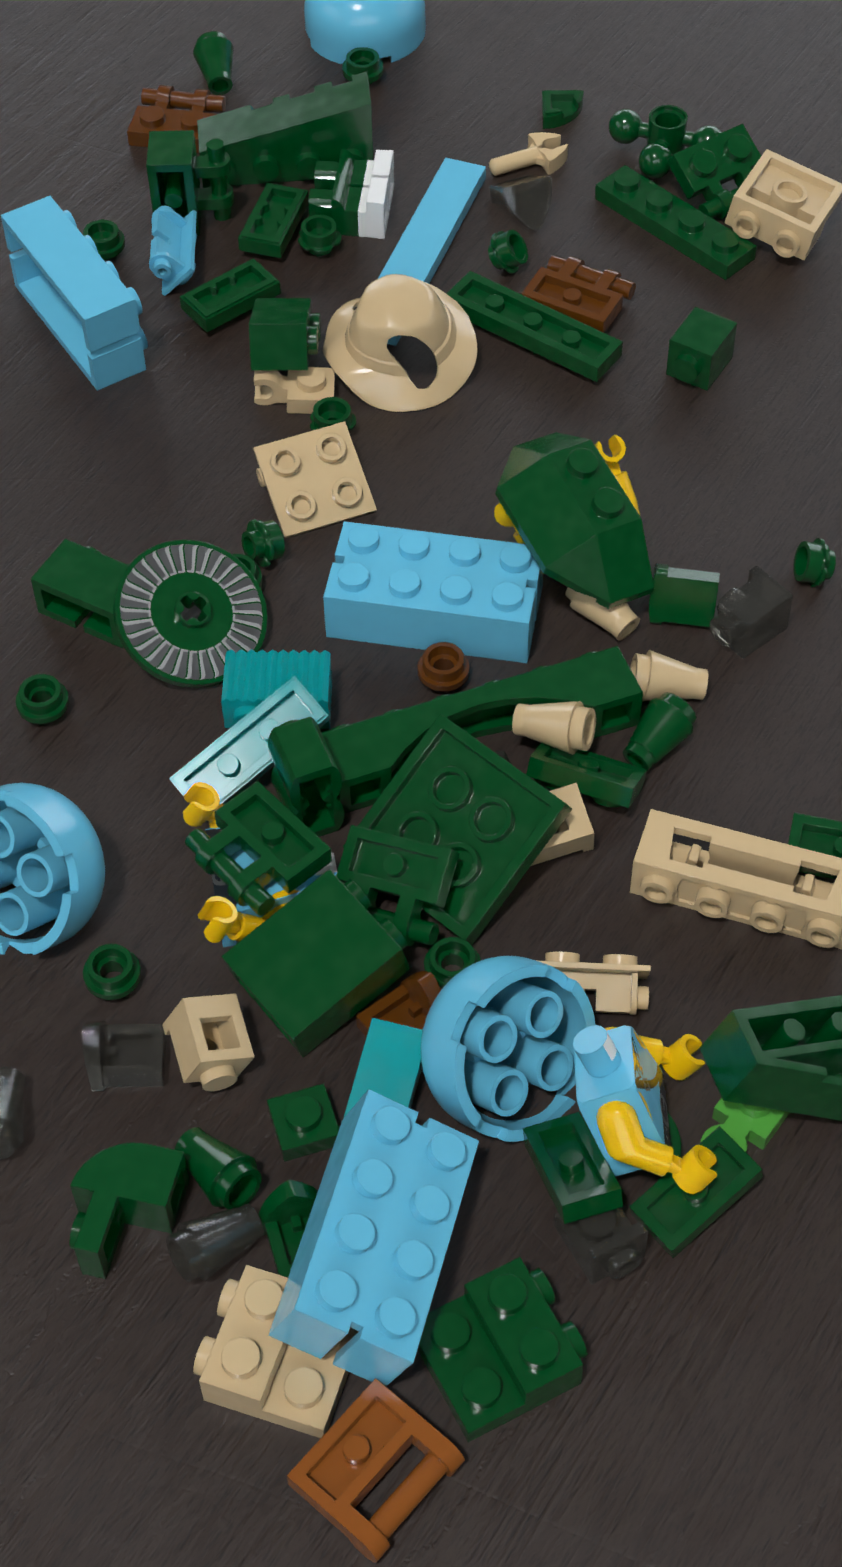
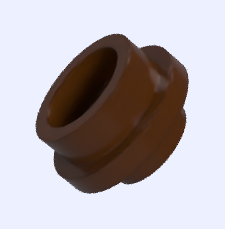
(443, 667)

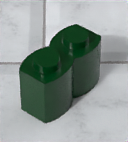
(306, 775)

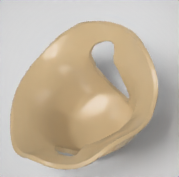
(400, 307)

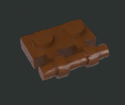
(163, 117)
(580, 291)

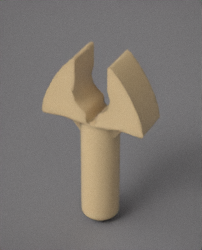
(542, 150)

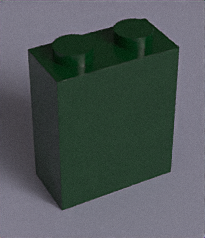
(318, 961)

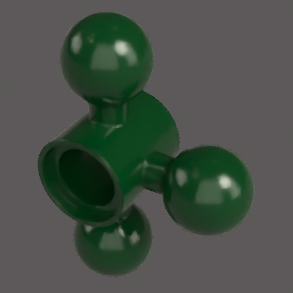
(664, 135)

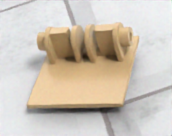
(314, 479)

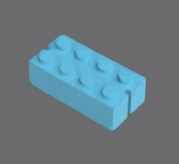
(75, 292)
(433, 589)
(375, 1239)

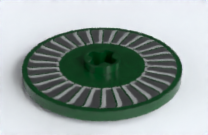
(181, 576)

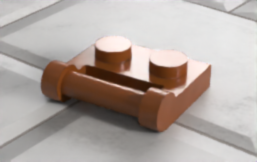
(356, 1457)

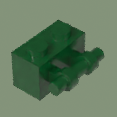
(176, 171)

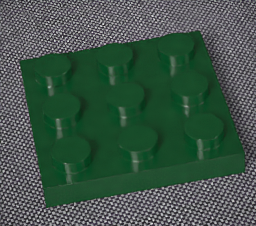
(476, 804)

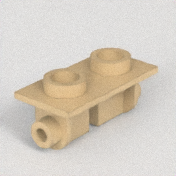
(612, 980)

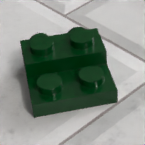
(501, 1349)

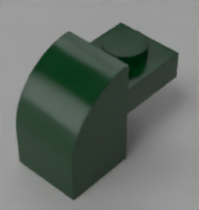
(121, 1186)

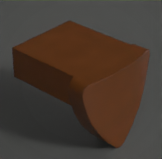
(405, 1004)

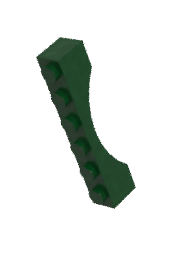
(377, 747)

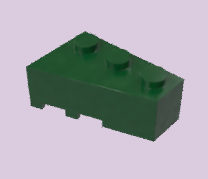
(781, 1057)

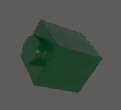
(701, 348)

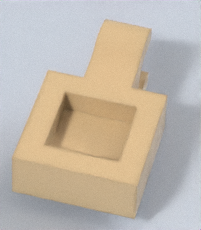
(298, 389)

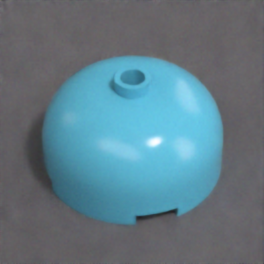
(385, 26)
(53, 863)
(497, 1032)

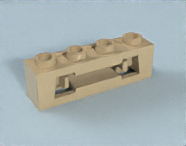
(739, 879)

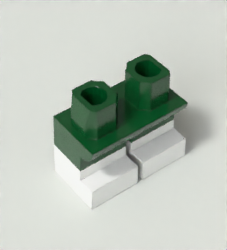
(355, 193)

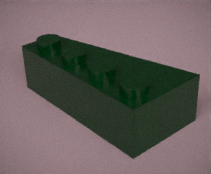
(293, 134)

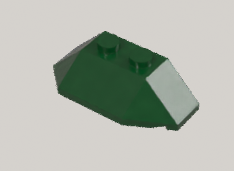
(576, 518)

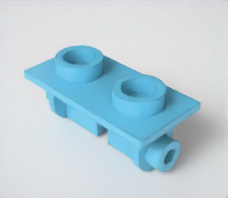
(172, 247)

